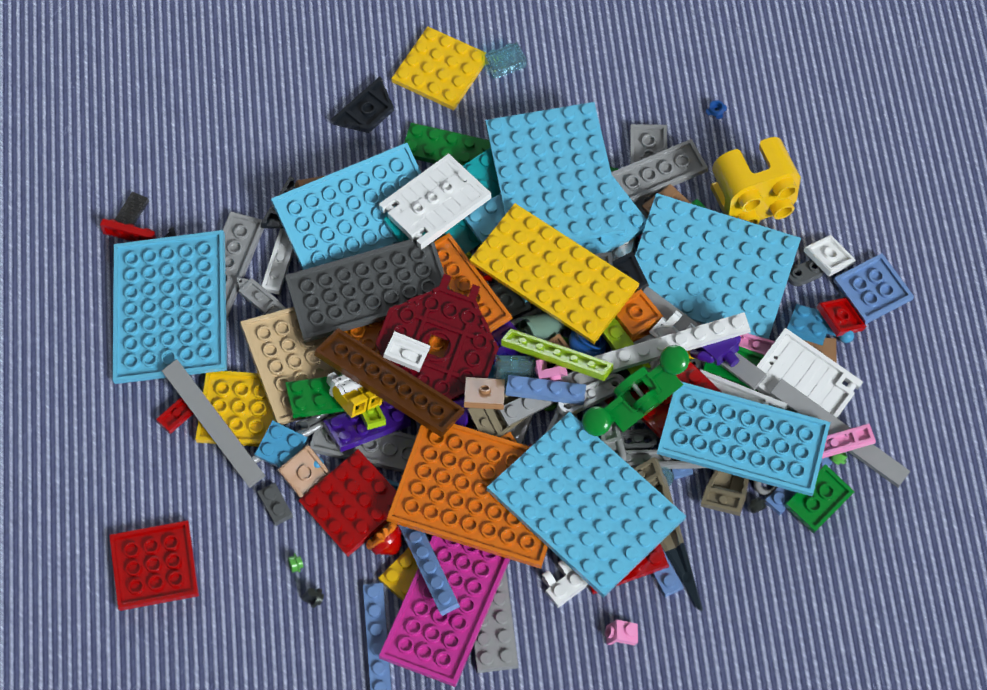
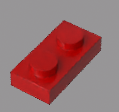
(174, 416)

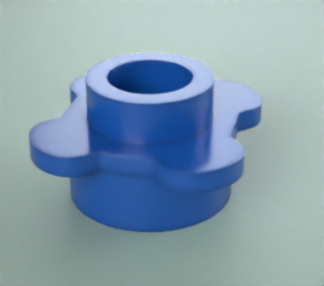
(716, 105)

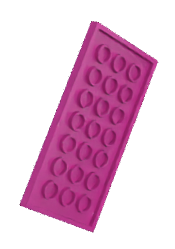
(438, 643)

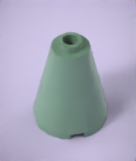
(540, 326)

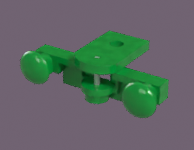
(625, 409)

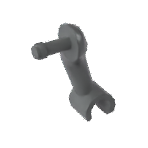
(305, 424)

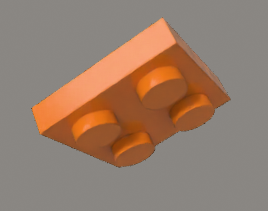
(638, 314)

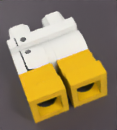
(351, 394)

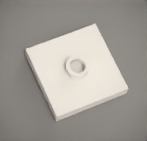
(829, 255)

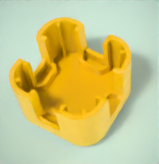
(756, 194)

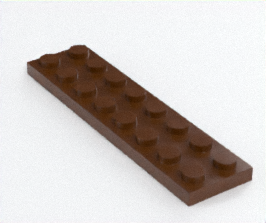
(389, 382)

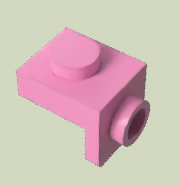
(549, 374)
(621, 632)

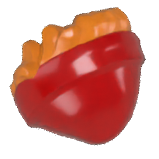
(386, 540)

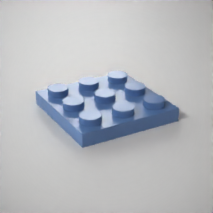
(873, 288)

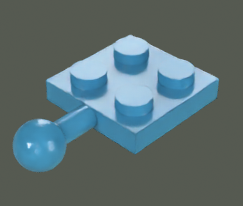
(812, 327)
(280, 445)

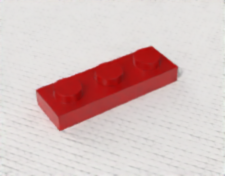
(126, 231)

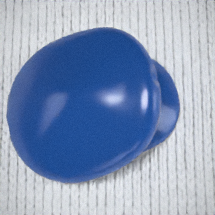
(584, 346)

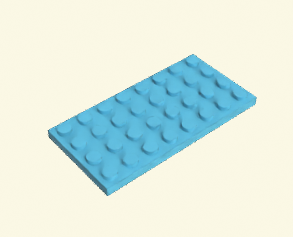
(744, 438)

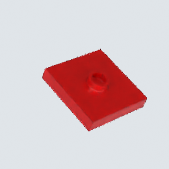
(841, 316)

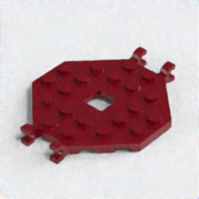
(450, 318)

